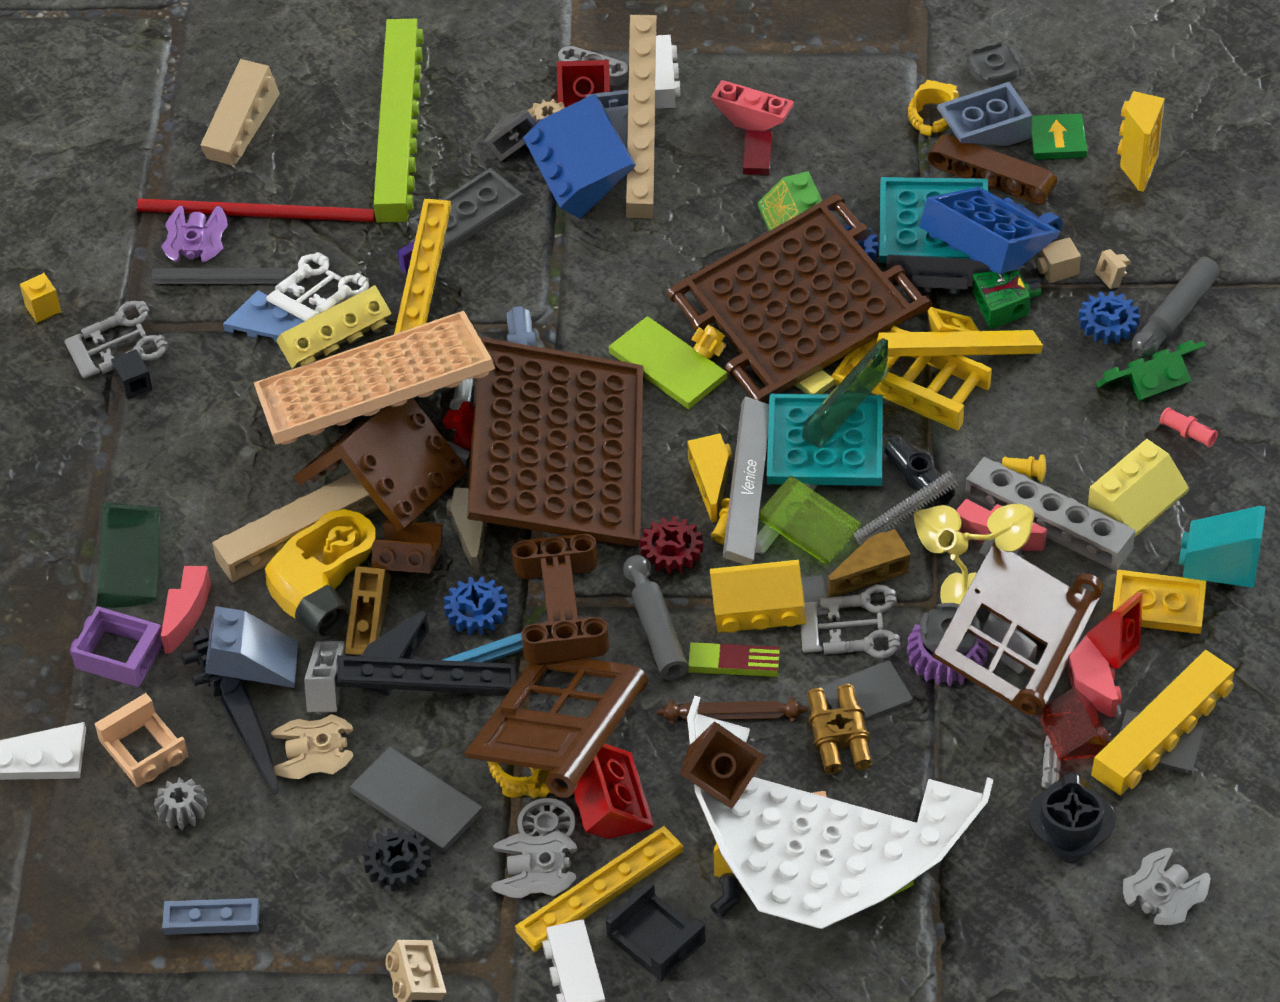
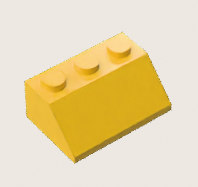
(1140, 136)
(758, 596)

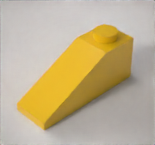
(710, 467)

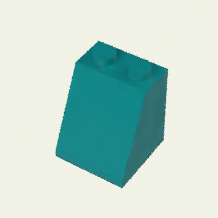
(1224, 547)

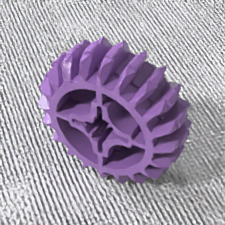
(924, 663)

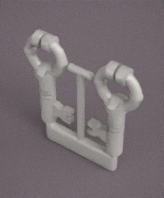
(82, 356)
(810, 632)

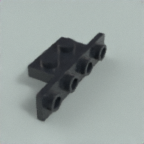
(938, 272)

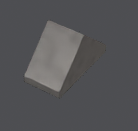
(509, 133)

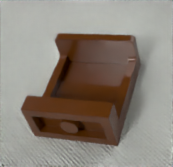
(410, 549)

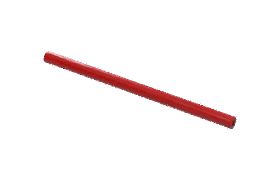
(259, 210)

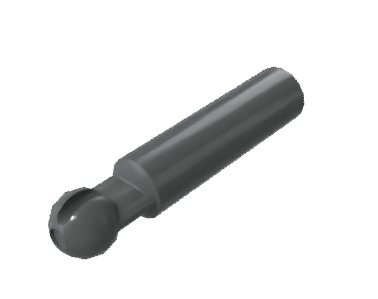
(1175, 307)
(655, 619)

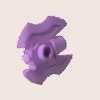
(196, 236)

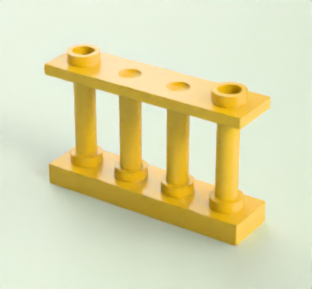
(927, 400)

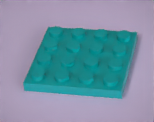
(901, 213)
(847, 458)

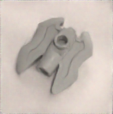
(536, 865)
(1164, 891)

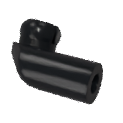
(730, 894)

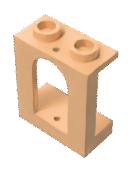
(126, 721)

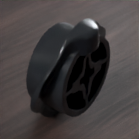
(1071, 817)

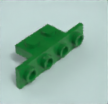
(1156, 375)

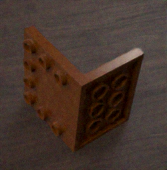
(395, 459)

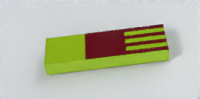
(734, 659)

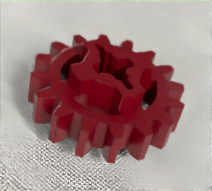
(671, 544)

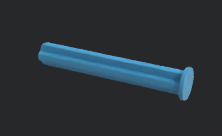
(491, 651)

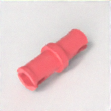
(1188, 427)

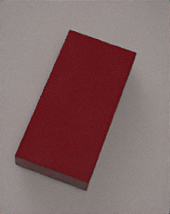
(757, 152)

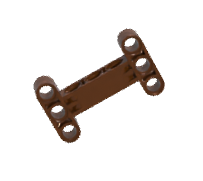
(564, 634)

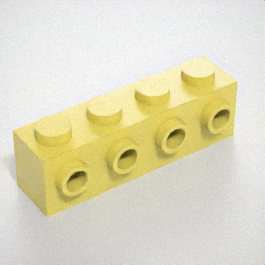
(333, 327)

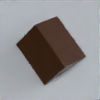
(721, 764)

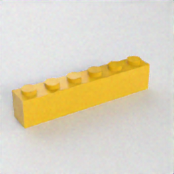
(1163, 722)

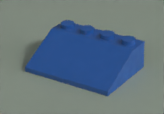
(579, 154)
(986, 228)

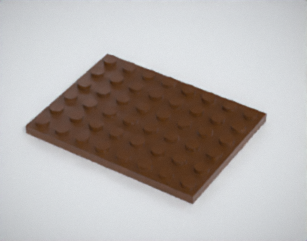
(557, 443)

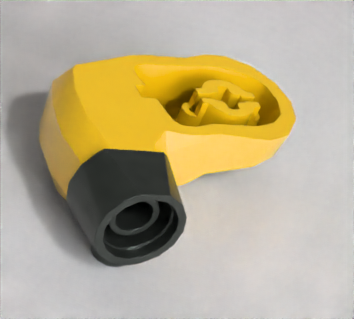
(314, 565)

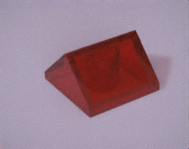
(1074, 726)

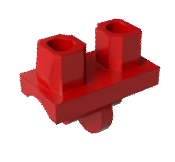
(462, 422)

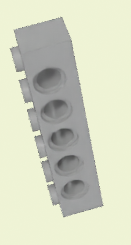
(1064, 518)

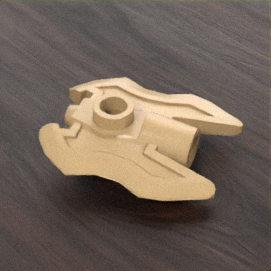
(313, 746)

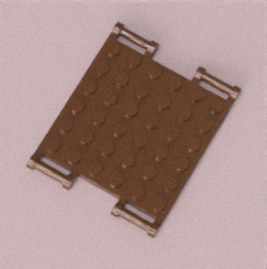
(798, 298)

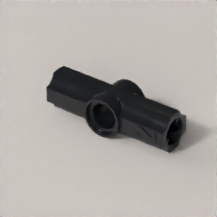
(916, 466)

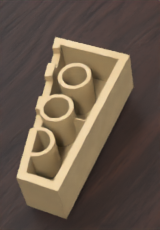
(240, 112)

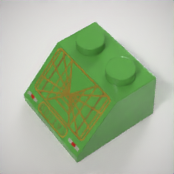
(788, 199)

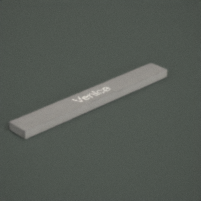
(747, 482)

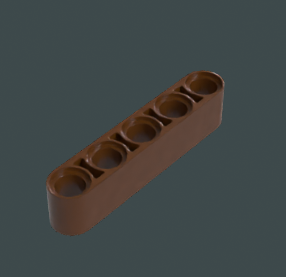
(1002, 171)

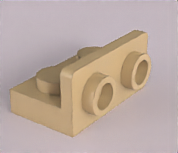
(415, 971)

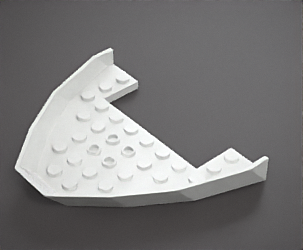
(823, 856)

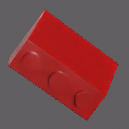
(612, 795)

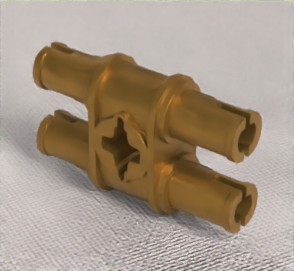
(839, 729)

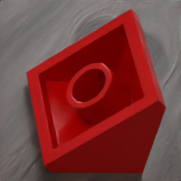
(580, 79)
(1119, 632)

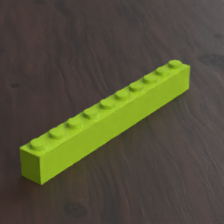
(397, 121)

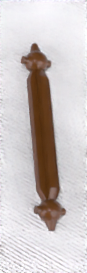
(735, 710)

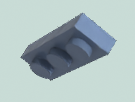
(211, 916)

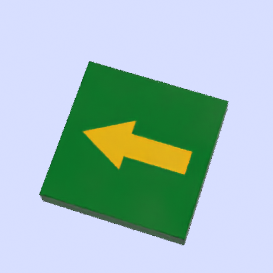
(1058, 136)

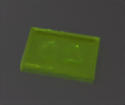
(809, 520)

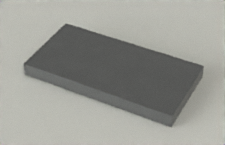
(476, 207)
(416, 799)

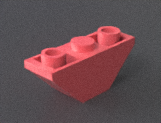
(750, 107)
(1094, 677)

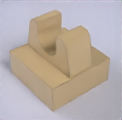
(1112, 268)

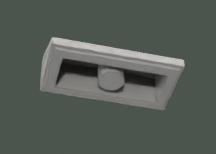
(1019, 643)

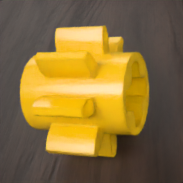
(709, 341)

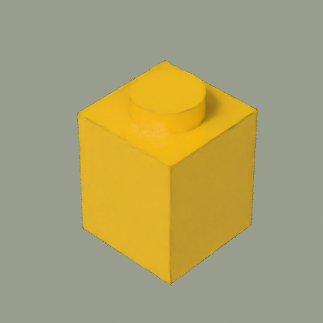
(40, 297)

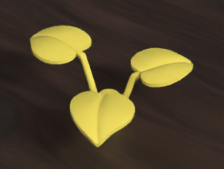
(940, 533)

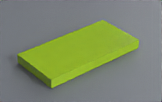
(668, 362)

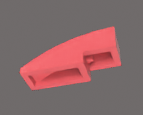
(975, 519)
(185, 606)

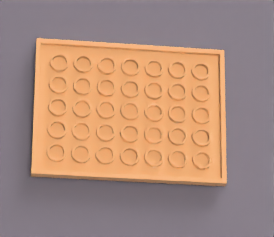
(372, 377)

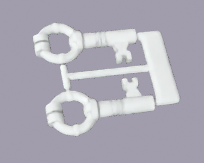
(304, 271)

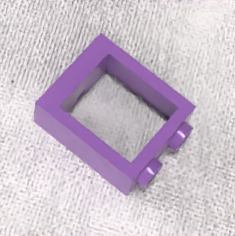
(127, 626)

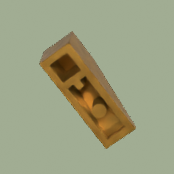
(873, 562)
(367, 608)

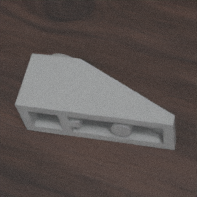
(320, 679)

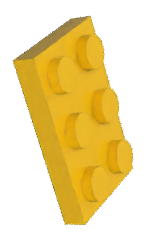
(1167, 600)

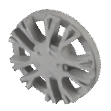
(546, 821)

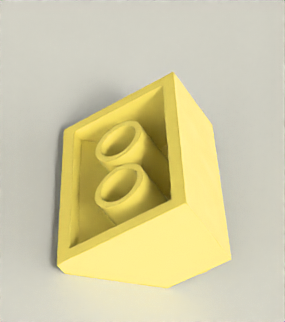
(1138, 487)

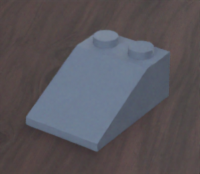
(989, 117)
(250, 649)

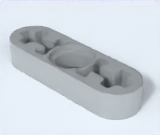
(617, 68)

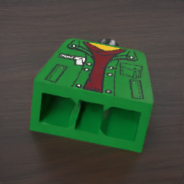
(1003, 296)

